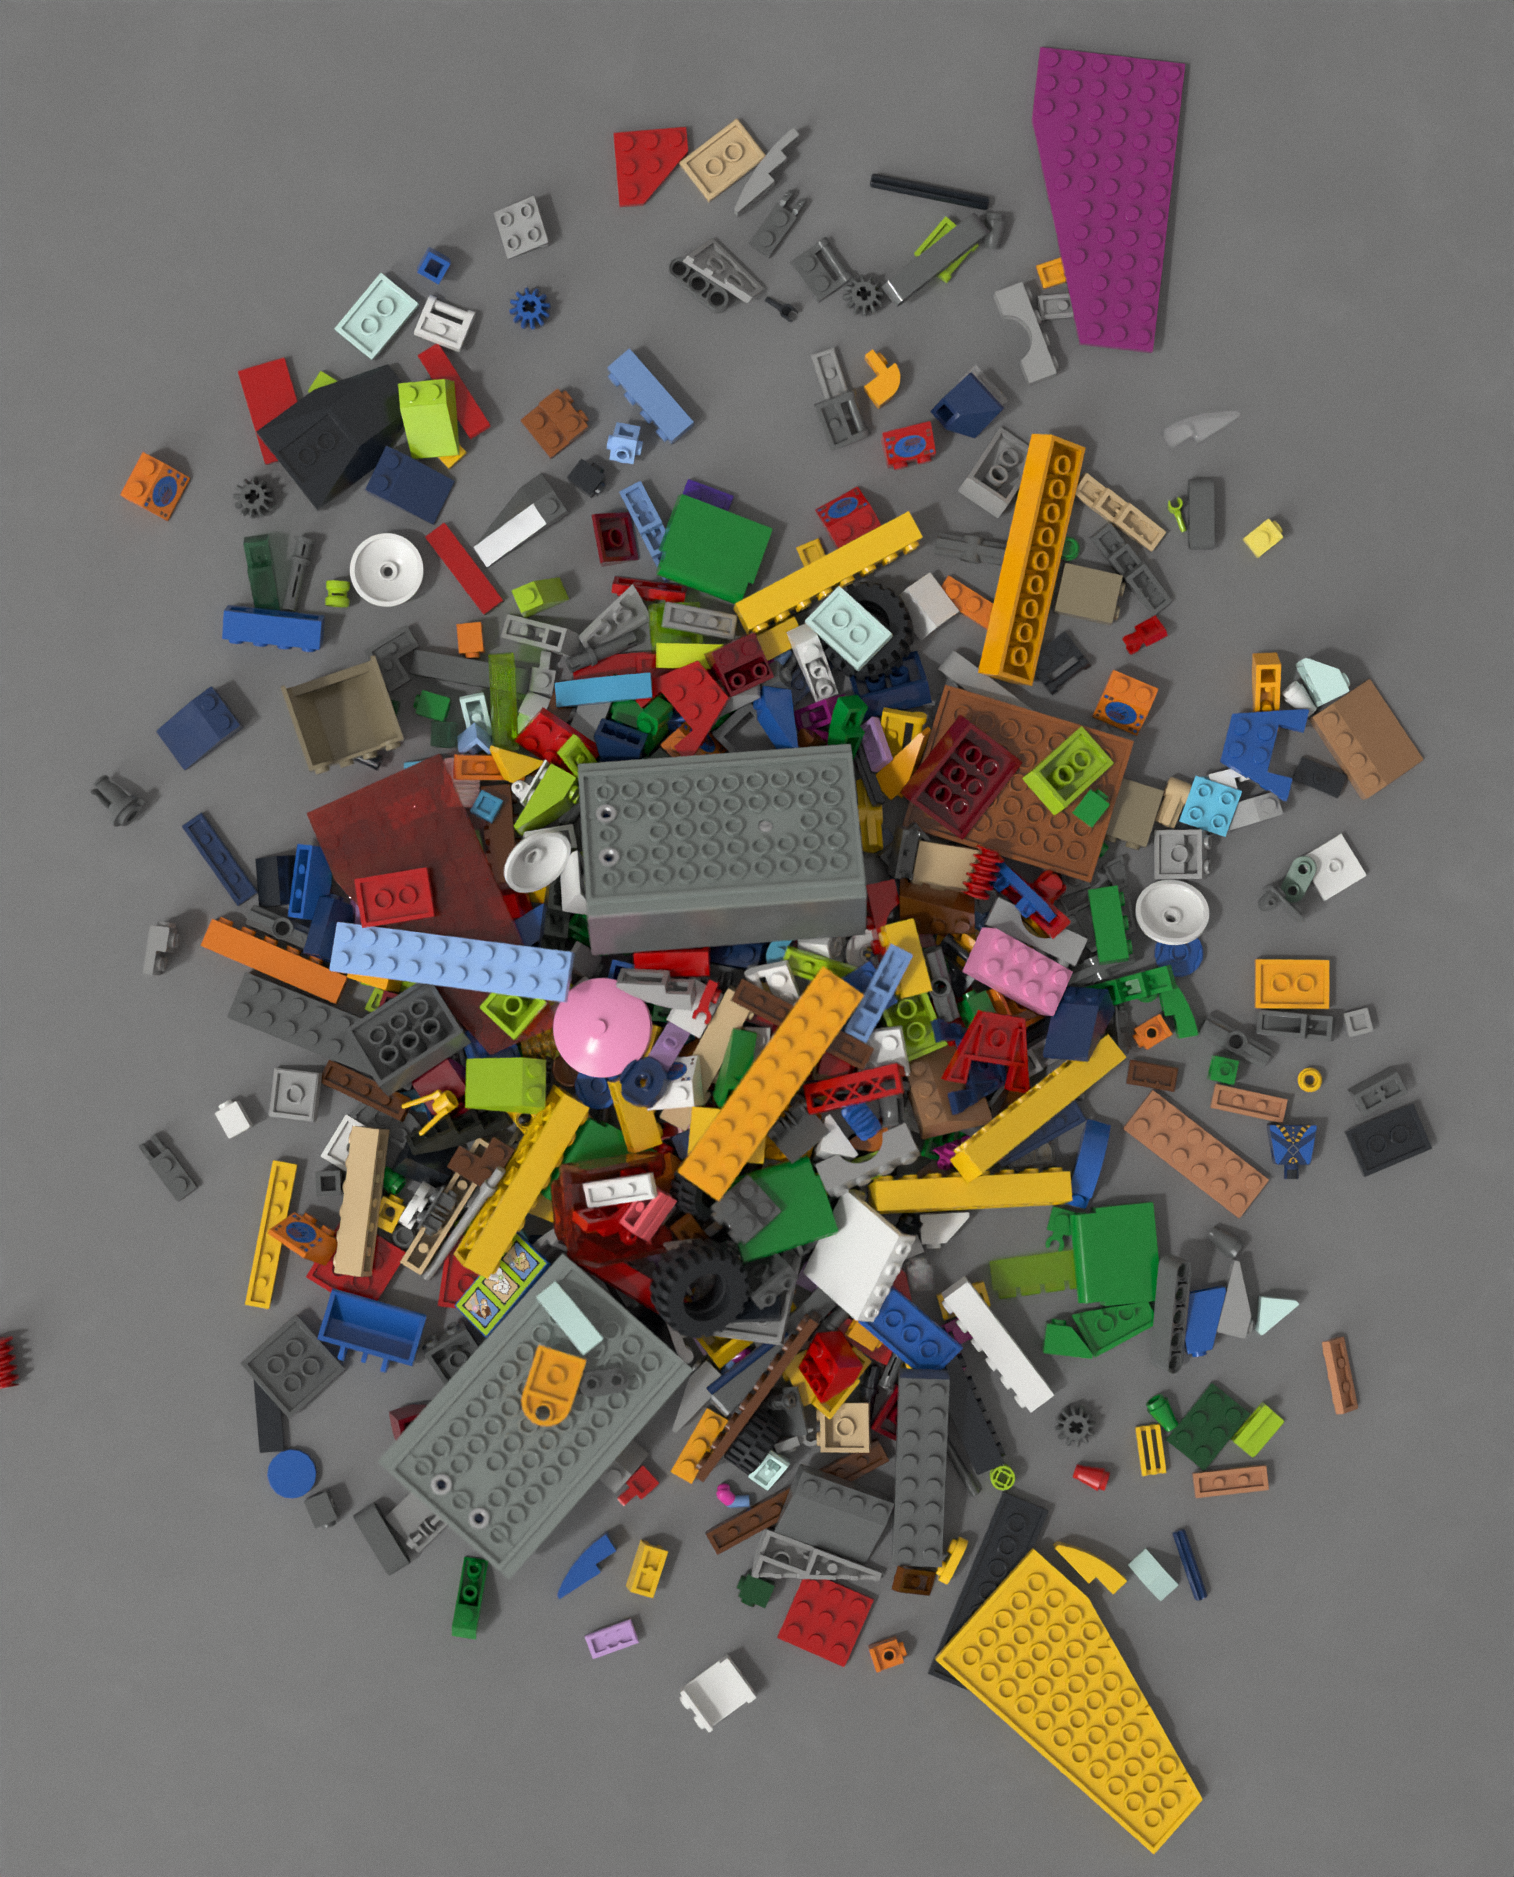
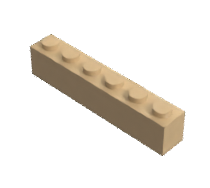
(712, 1052)
(361, 1201)
(424, 1246)

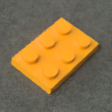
(1291, 984)

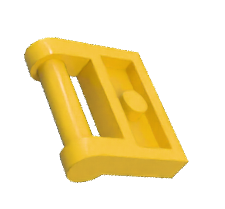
(894, 726)

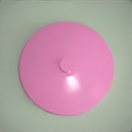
(601, 1028)

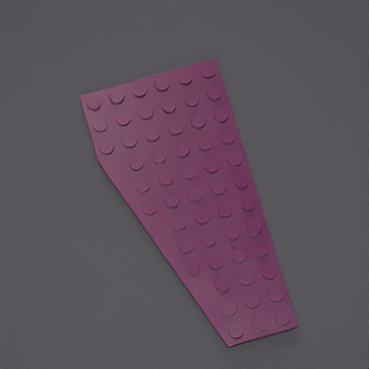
(1108, 173)

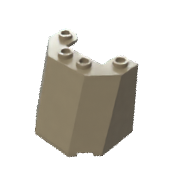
(343, 717)

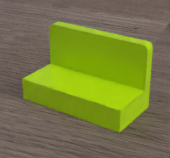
(1257, 1430)

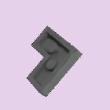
(388, 653)

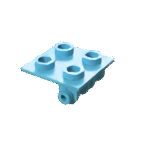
(1210, 805)

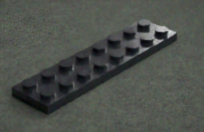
(1005, 1543)

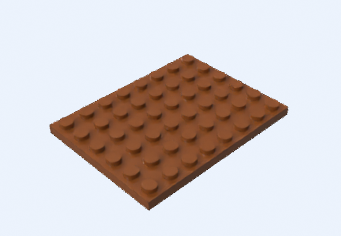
(1017, 819)

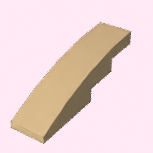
(1118, 512)

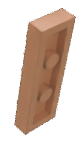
(1248, 1103)
(1339, 1375)
(1230, 1481)

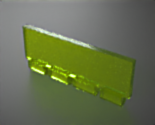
(1032, 1271)

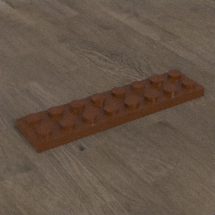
(752, 1401)

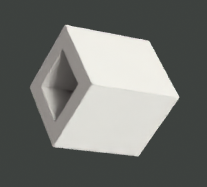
(233, 1118)

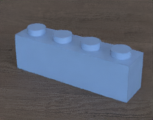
(650, 396)

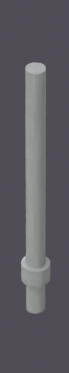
(486, 1190)

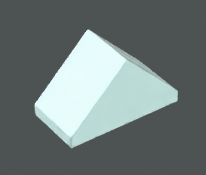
(1271, 1311)
(770, 1469)
(1152, 1574)

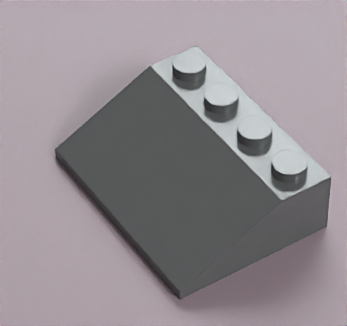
(407, 1036)
(834, 1514)

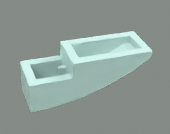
(569, 1318)

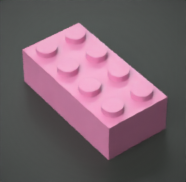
(1017, 971)

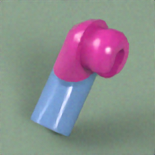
(729, 1499)

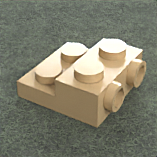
(847, 1430)

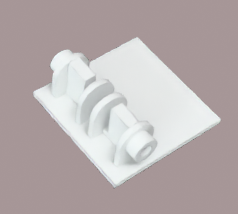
(525, 791)

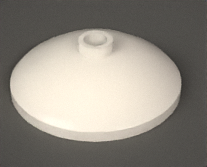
(374, 557)
(537, 861)
(1175, 902)

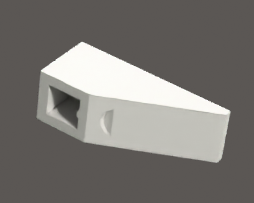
(812, 662)

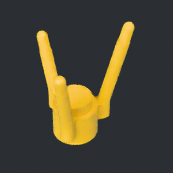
(442, 1105)

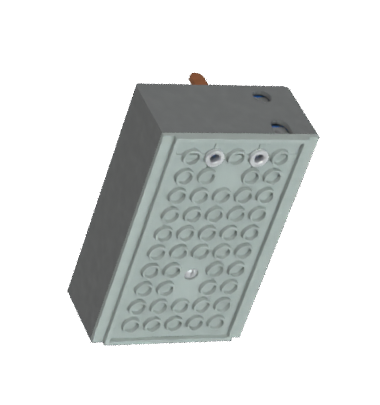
(722, 849)
(502, 1465)

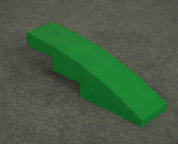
(1139, 984)

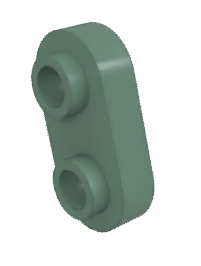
(1298, 879)

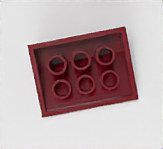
(961, 777)

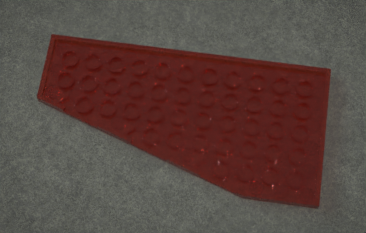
(421, 823)

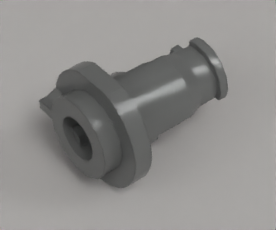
(123, 807)
(891, 1107)

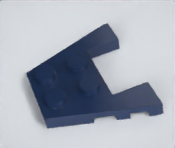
(982, 1076)

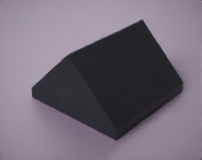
(274, 880)
(426, 1166)

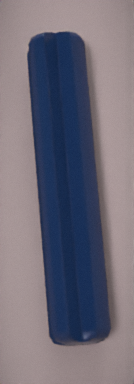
(1190, 1565)

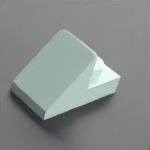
(476, 711)

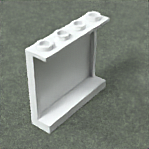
(859, 1260)

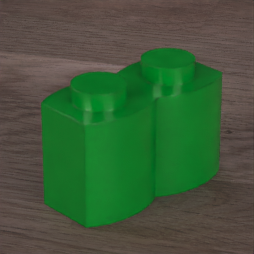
(654, 722)

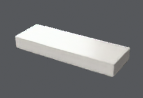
(620, 1190)

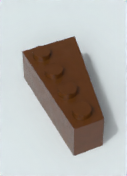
(501, 834)

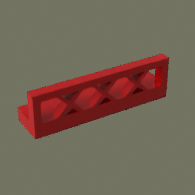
(853, 1083)

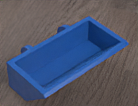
(372, 1328)

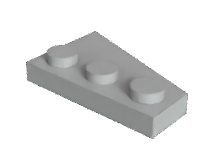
(724, 270)
(618, 619)

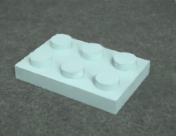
(376, 316)
(848, 628)

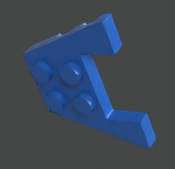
(1251, 744)

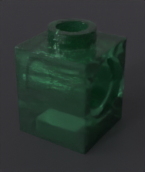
(444, 734)

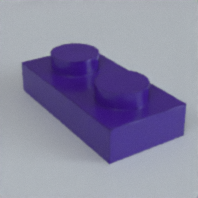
(708, 495)

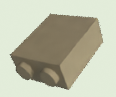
(1089, 594)
(1133, 814)

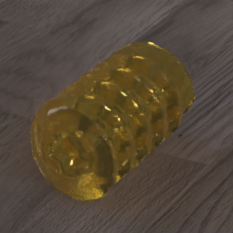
(539, 1045)

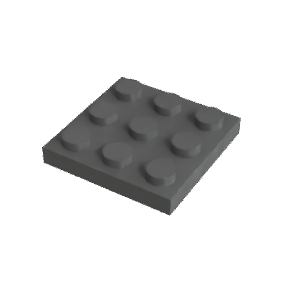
(292, 1366)

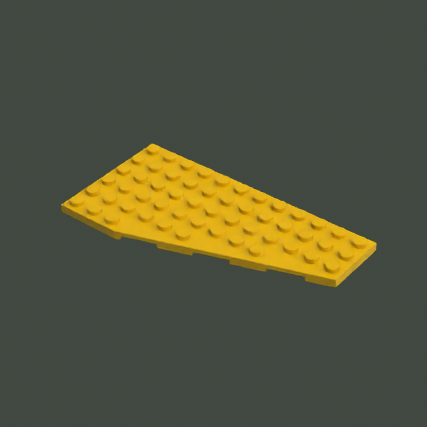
(1064, 1688)

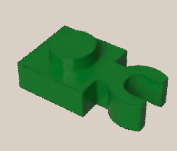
(1060, 1225)

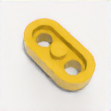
(956, 1550)

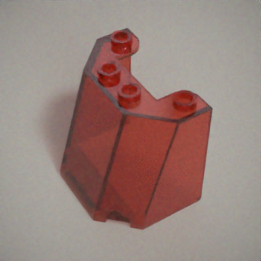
(569, 1195)

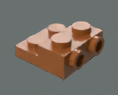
(555, 423)

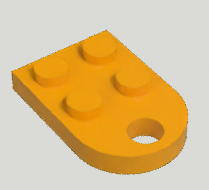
(551, 1384)

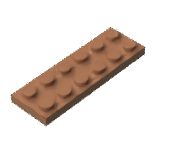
(1195, 1154)

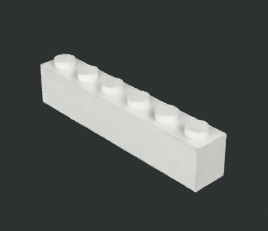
(997, 1344)

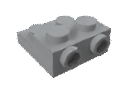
(1181, 854)
(160, 940)

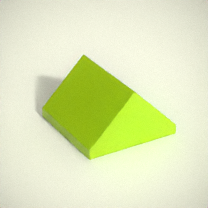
(512, 1012)

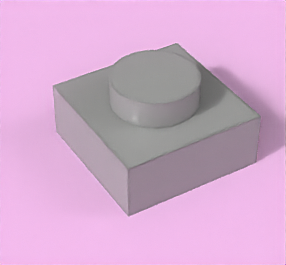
(1357, 1022)

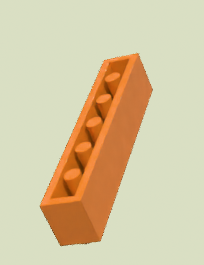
(274, 960)

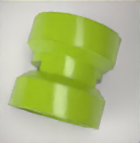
(337, 588)
(1001, 1473)

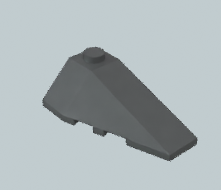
(524, 517)

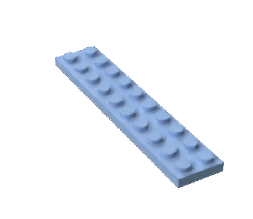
(452, 962)

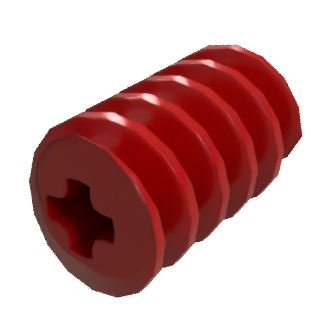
(982, 873)
(6, 1367)

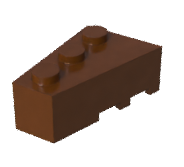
(937, 910)

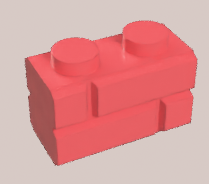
(647, 1215)

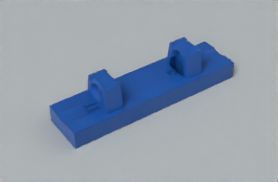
(1030, 902)

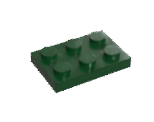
(1207, 1426)

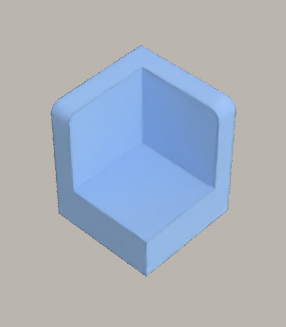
(474, 740)

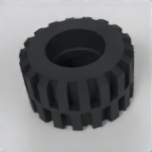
(691, 1198)
(754, 1441)

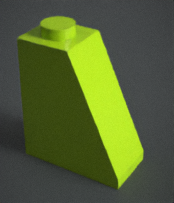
(539, 596)

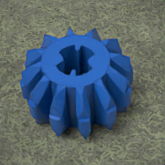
(531, 300)
(861, 1120)

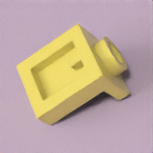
(1264, 537)

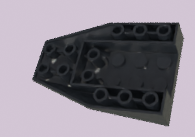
(336, 433)

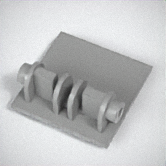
(521, 227)
(415, 1522)

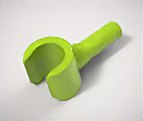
(1177, 512)

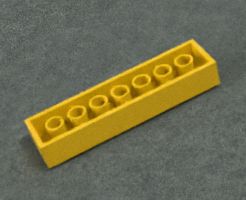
(827, 573)
(1033, 1110)
(524, 1178)
(984, 1192)

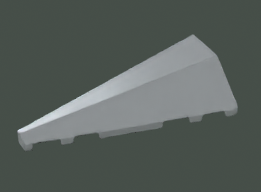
(789, 1558)

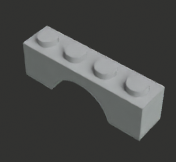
(1016, 306)
(1064, 947)
(896, 1149)

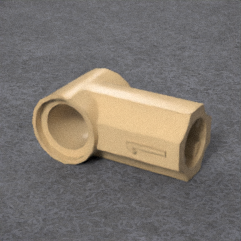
(1174, 799)

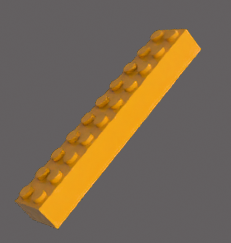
(1031, 559)
(770, 1083)

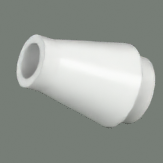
(1297, 696)

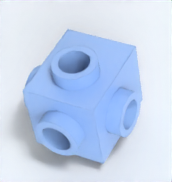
(625, 443)

